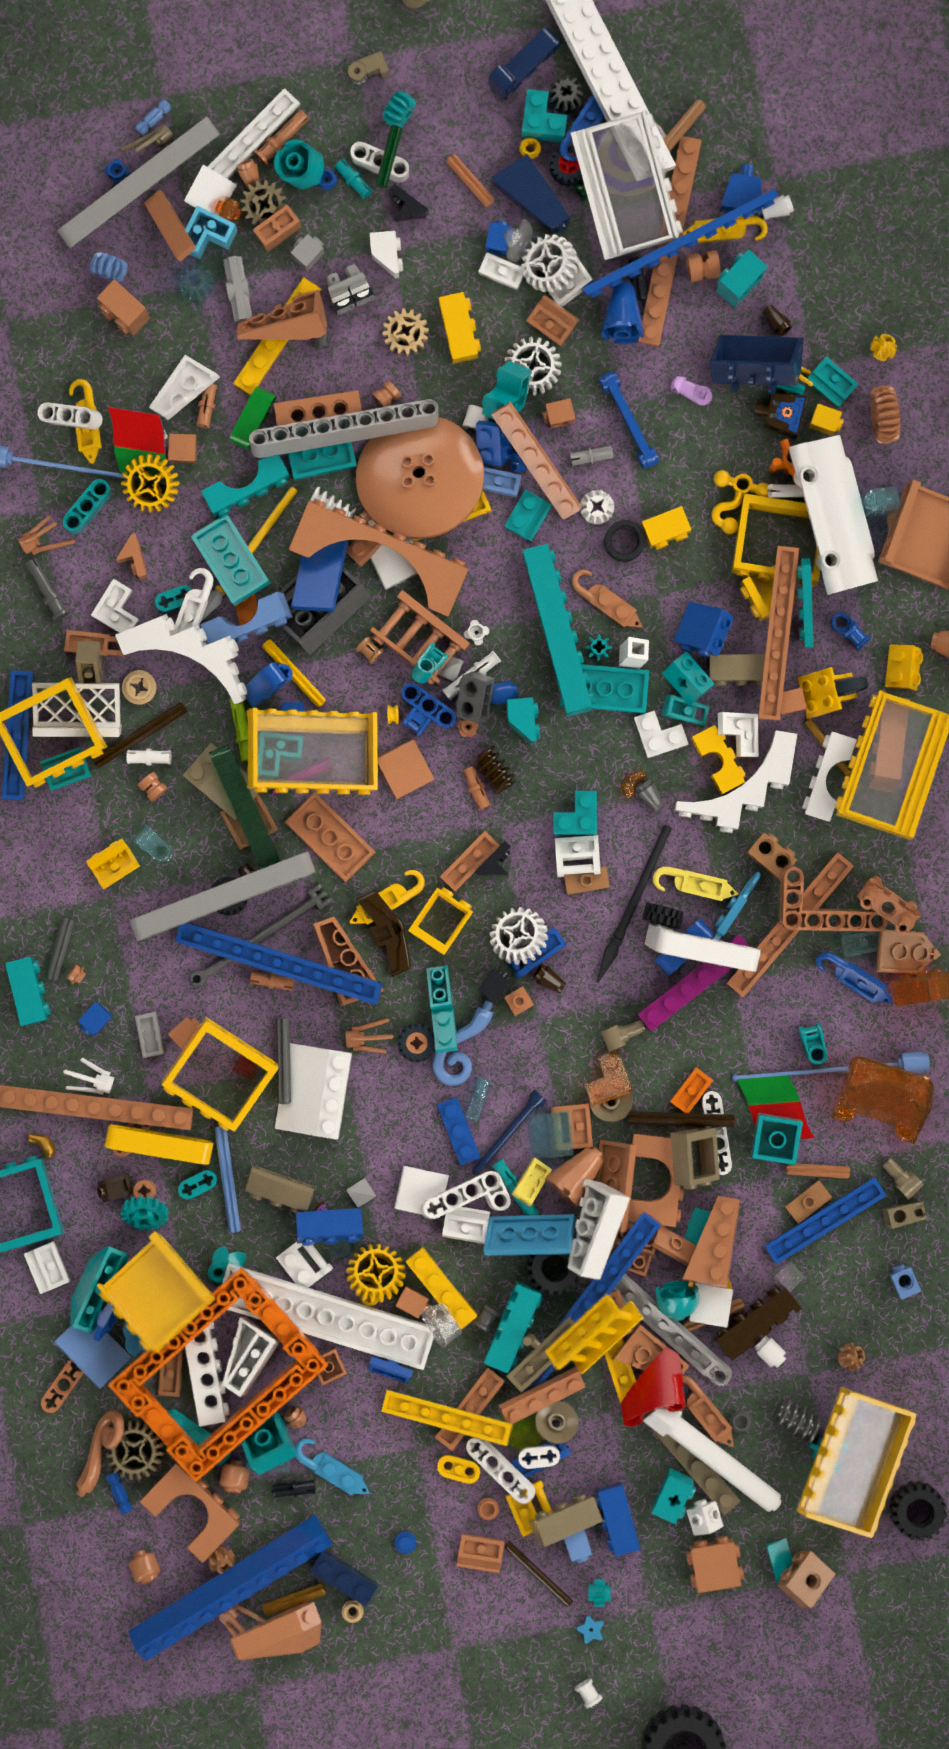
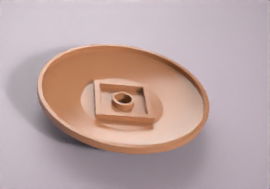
(425, 504)

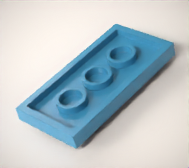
(529, 1235)

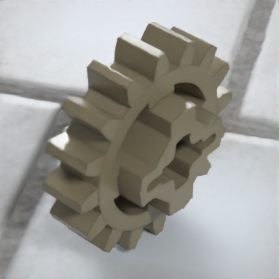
(270, 189)

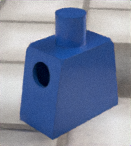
(742, 189)

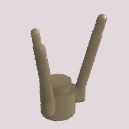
(160, 136)

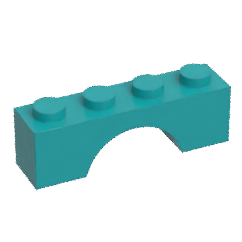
(223, 498)

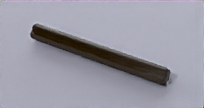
(140, 734)
(681, 1119)

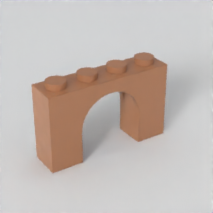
(666, 1207)
(220, 1518)

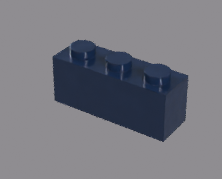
(344, 1577)

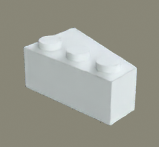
(249, 1356)

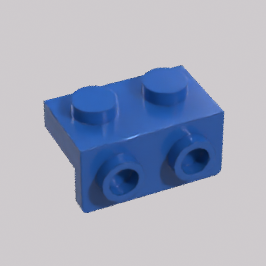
(492, 443)

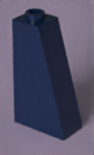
(531, 193)

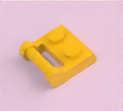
(526, 1511)

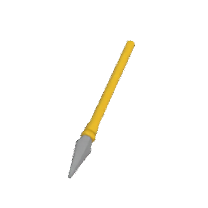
(215, 597)

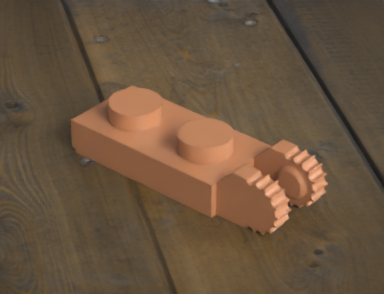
(73, 637)

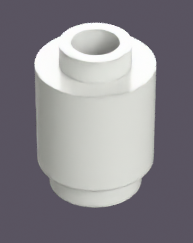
(770, 1352)

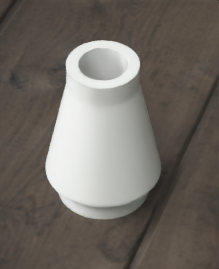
(782, 207)

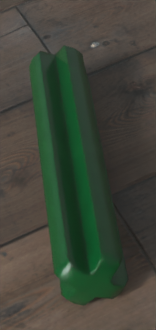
(389, 156)

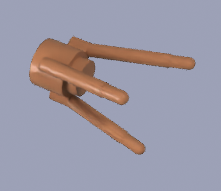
(30, 540)
(355, 1038)
(229, 1617)

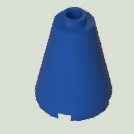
(623, 316)

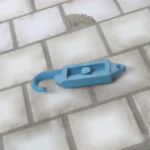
(734, 907)
(332, 1470)

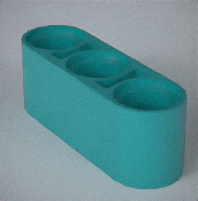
(88, 496)

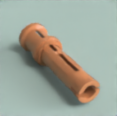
(276, 142)

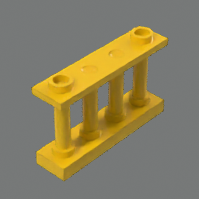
(594, 1334)

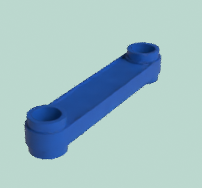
(611, 384)

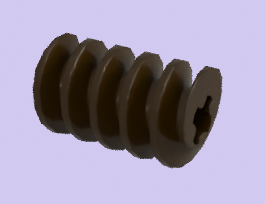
(494, 770)

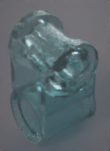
(151, 842)

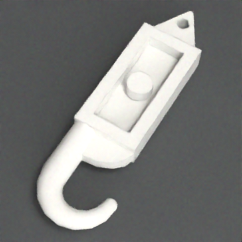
(194, 603)

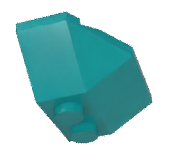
(86, 1301)

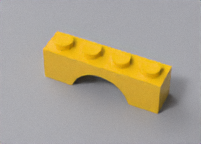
(440, 1287)

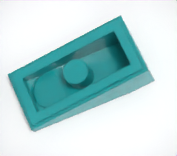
(679, 709)

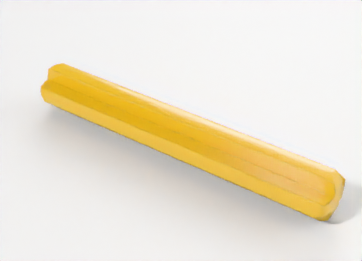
(298, 678)

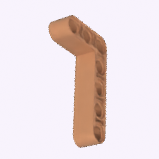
(822, 915)

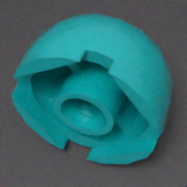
(677, 1299)

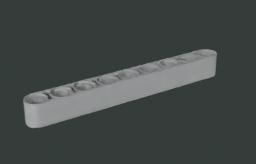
(138, 182)
(380, 423)
(222, 896)

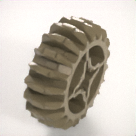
(142, 1457)

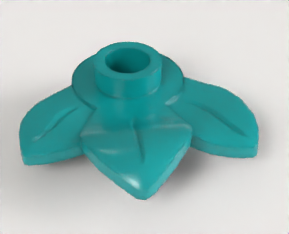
(221, 1259)

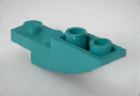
(442, 1009)

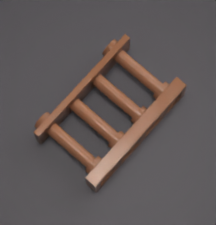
(423, 616)

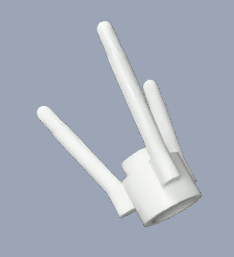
(102, 1082)

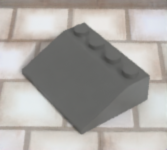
(313, 627)

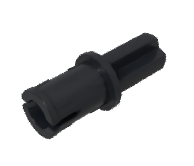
(639, 283)
(294, 1488)

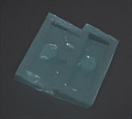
(859, 942)
(550, 1135)

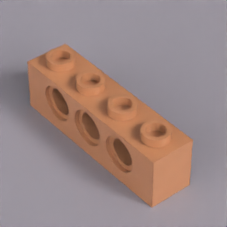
(307, 406)

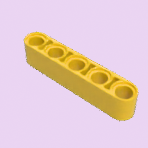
(158, 1144)

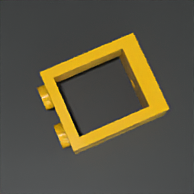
(461, 905)

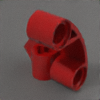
(656, 1388)

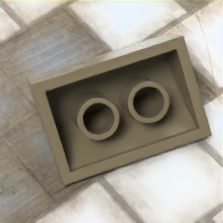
(279, 1189)

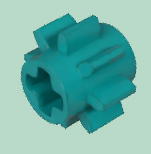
(603, 644)
(599, 1592)

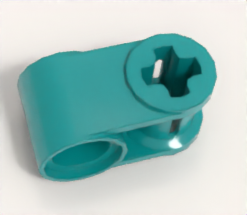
(430, 661)
(812, 1042)

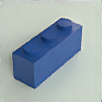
(329, 1226)
(617, 1519)

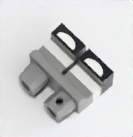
(355, 283)

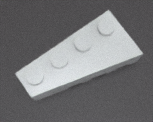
(597, 1228)

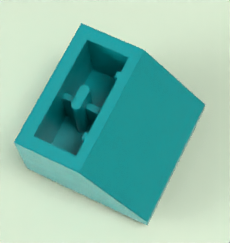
(521, 718)

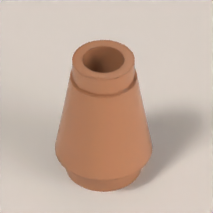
(248, 172)

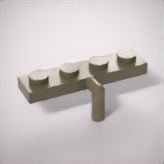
(537, 1360)

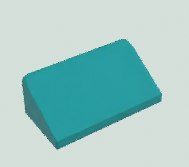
(779, 1557)

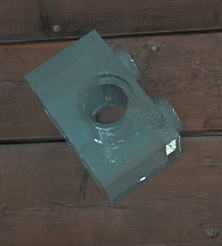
(880, 502)

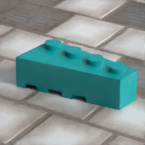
(513, 1326)

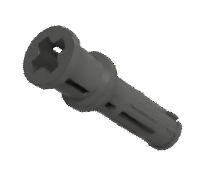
(51, 598)

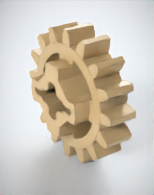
(397, 335)

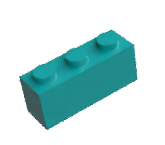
(28, 991)

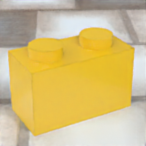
(666, 527)

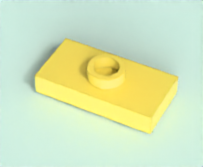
(531, 1182)

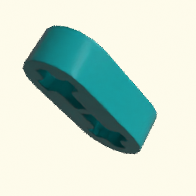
(173, 593)
(194, 1180)

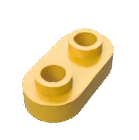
(458, 1469)

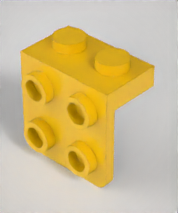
(759, 596)

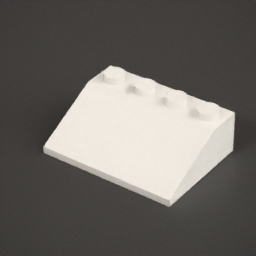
(317, 1091)

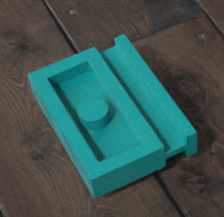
(832, 382)
(528, 515)
(71, 776)

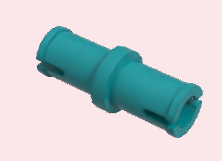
(353, 179)

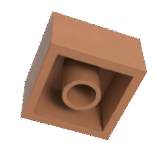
(122, 307)

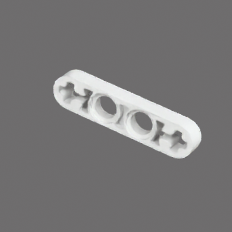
(720, 1131)
(498, 1472)

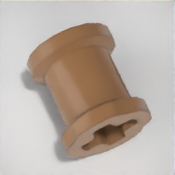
(369, 650)

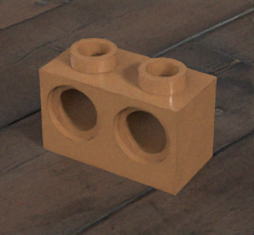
(768, 861)

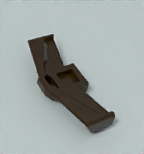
(387, 931)

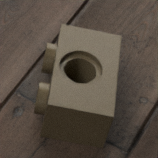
(89, 662)

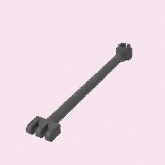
(315, 900)

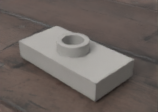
(149, 1034)

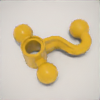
(722, 479)

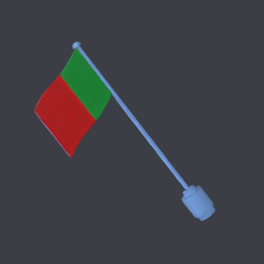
(133, 434)
(777, 1096)

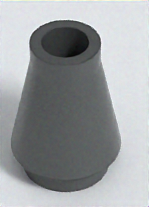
(648, 792)

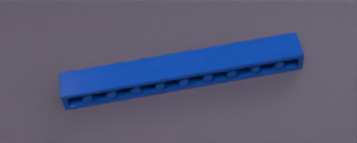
(230, 1588)

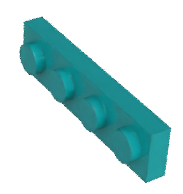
(805, 594)

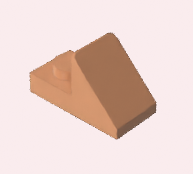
(132, 551)

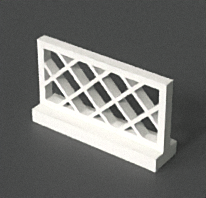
(77, 728)

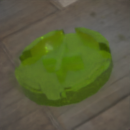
(525, 1433)

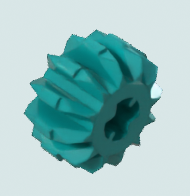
(399, 109)

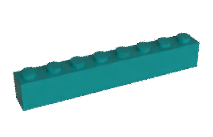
(557, 630)

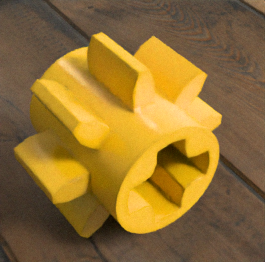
(883, 347)

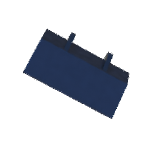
(757, 361)

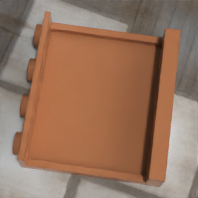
(920, 536)

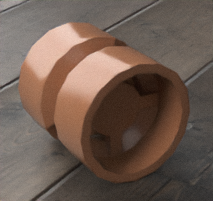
(703, 266)

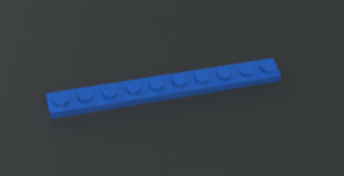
(688, 240)
(279, 962)
(613, 1271)

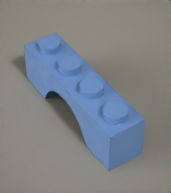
(270, 611)

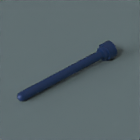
(534, 1102)

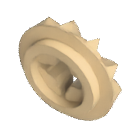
(135, 678)

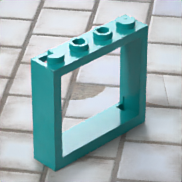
(57, 1228)

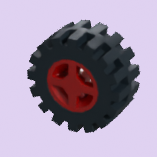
(565, 175)

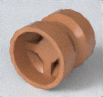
(385, 396)
(152, 786)

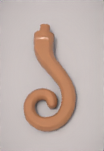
(109, 1439)

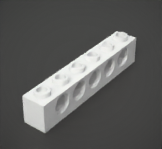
(207, 1414)

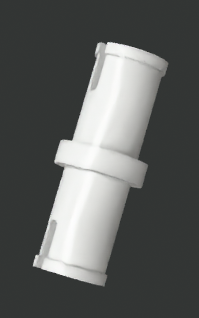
(149, 757)

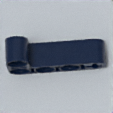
(509, 77)

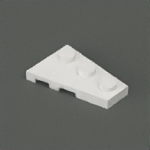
(182, 387)

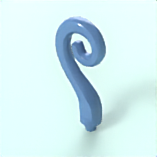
(478, 1024)

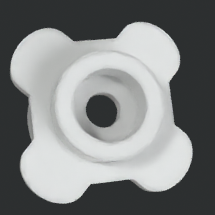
(475, 626)

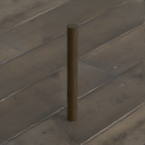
(544, 1579)

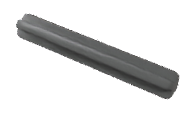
(283, 1061)

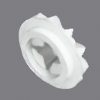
(607, 507)

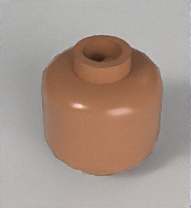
(234, 1477)
(144, 1567)

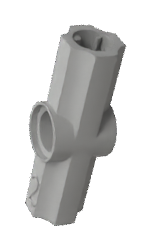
(237, 289)

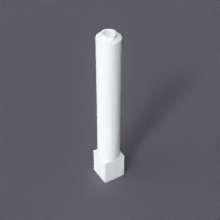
(713, 1456)

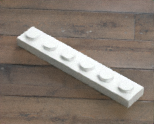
(255, 134)

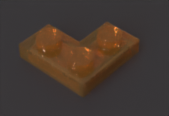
(613, 1083)

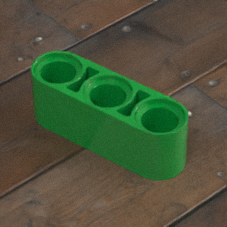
(252, 417)

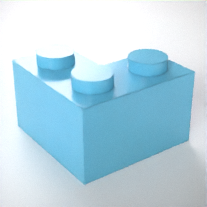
(207, 227)

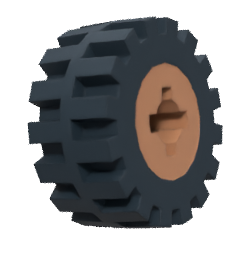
(416, 1043)

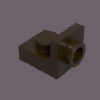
(114, 1188)

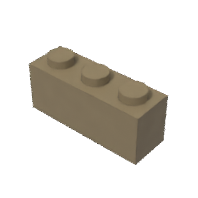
(736, 669)
(565, 1520)

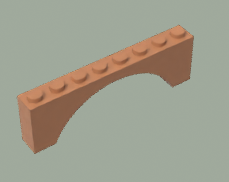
(325, 526)

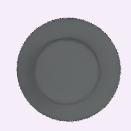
(740, 1421)

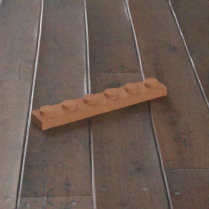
(536, 460)

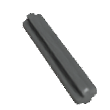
(60, 949)

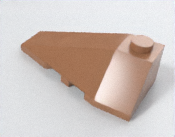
(295, 321)
(280, 1635)

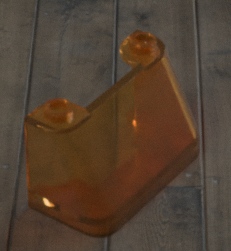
(886, 1096)

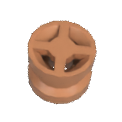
(148, 1186)

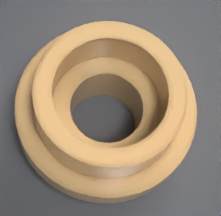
(352, 1618)

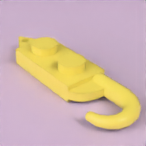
(695, 883)

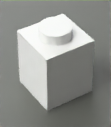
(633, 653)

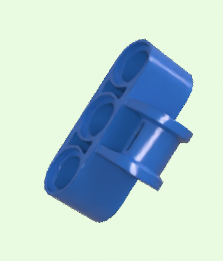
(267, 682)
(421, 716)
(669, 962)

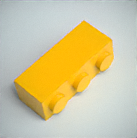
(459, 327)

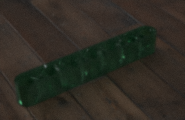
(244, 806)

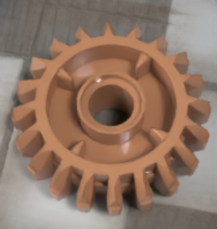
(885, 414)

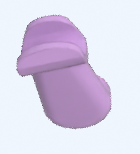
(698, 394)

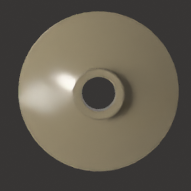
(613, 1113)
(564, 1415)

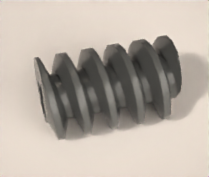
(797, 1419)

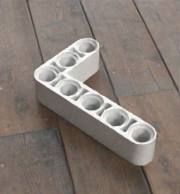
(702, 949)

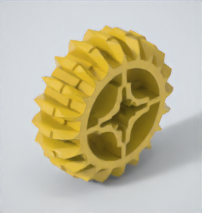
(155, 491)
(383, 1270)

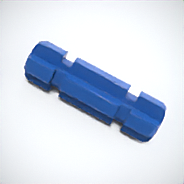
(119, 1492)

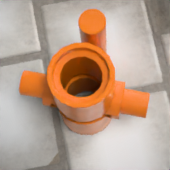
(782, 463)

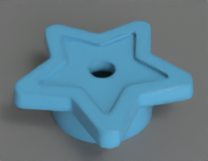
(590, 1623)

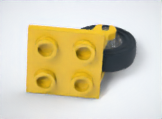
(822, 692)

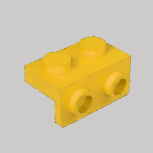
(903, 667)
(113, 863)

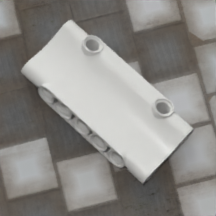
(835, 513)

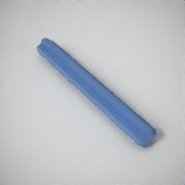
(227, 1179)

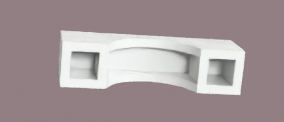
(820, 802)

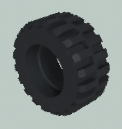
(680, 1720)

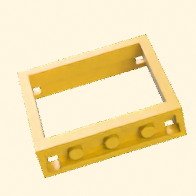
(772, 505)
(75, 761)
(237, 1044)

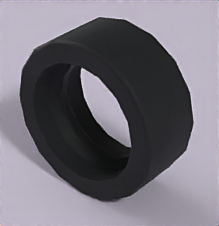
(624, 524)

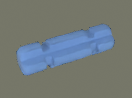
(153, 117)

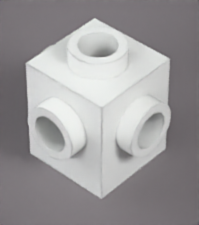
(704, 1517)

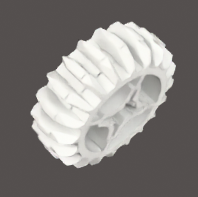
(557, 271)
(542, 368)
(514, 952)

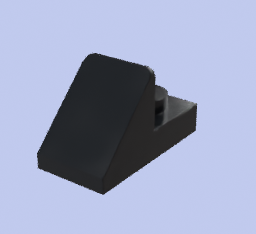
(411, 207)
(490, 867)

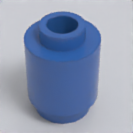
(503, 691)

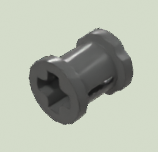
(486, 1318)

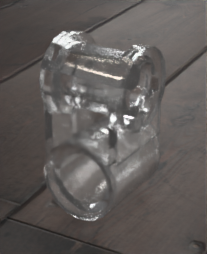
(441, 1324)

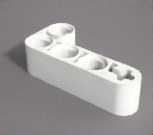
(462, 1198)

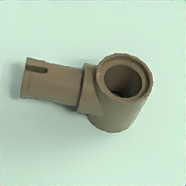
(618, 1035)
(905, 1181)

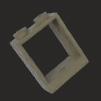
(682, 1157)

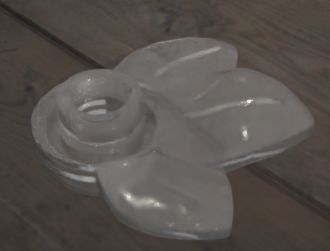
(518, 241)

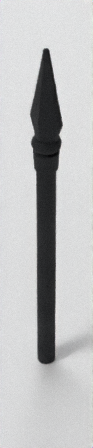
(611, 950)

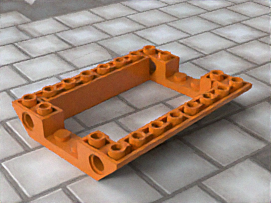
(201, 1458)

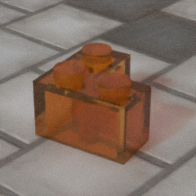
(925, 987)

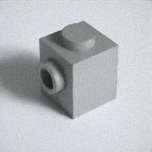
(307, 251)

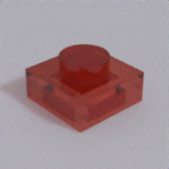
(245, 1067)

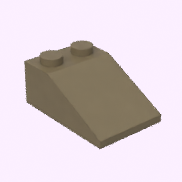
(206, 779)

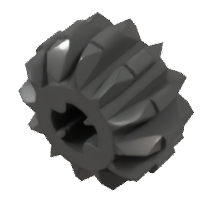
(563, 86)

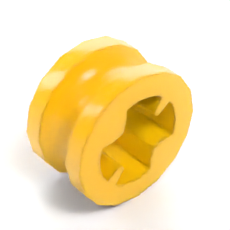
(393, 714)

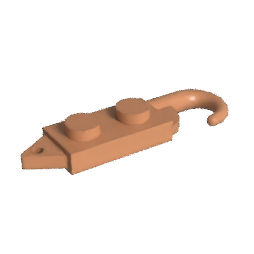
(606, 602)
(708, 1414)

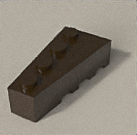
(756, 1321)

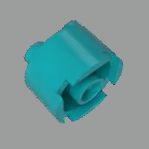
(299, 164)

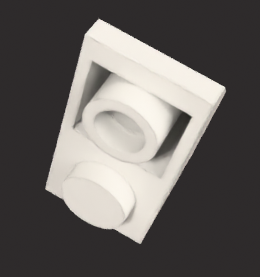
(384, 251)

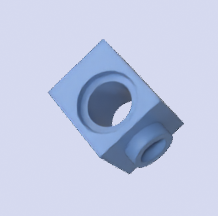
(909, 1289)
(578, 1547)

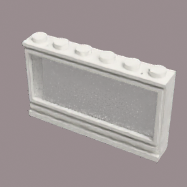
(627, 185)

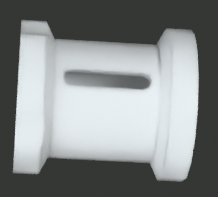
(588, 1693)

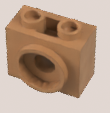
(794, 1579)

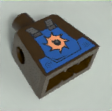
(782, 413)

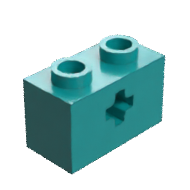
(688, 678)
(673, 1484)

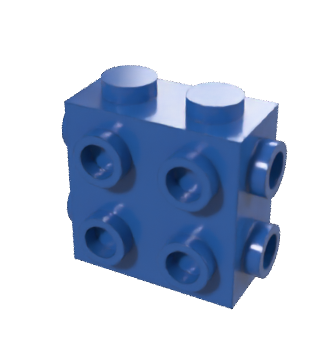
(703, 629)

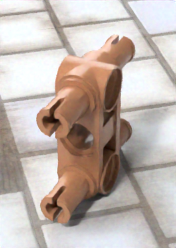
(874, 896)

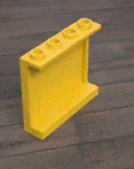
(156, 1294)

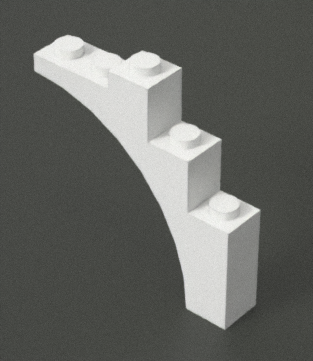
(191, 642)
(727, 809)

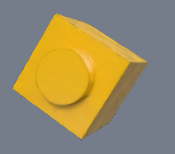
(826, 420)

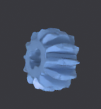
(108, 267)

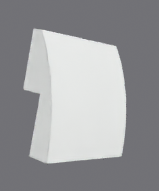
(392, 566)
(417, 1186)

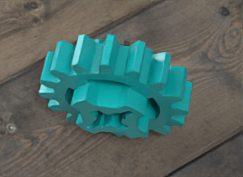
(144, 1213)

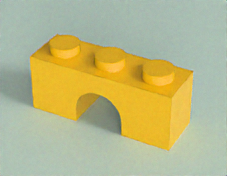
(730, 775)

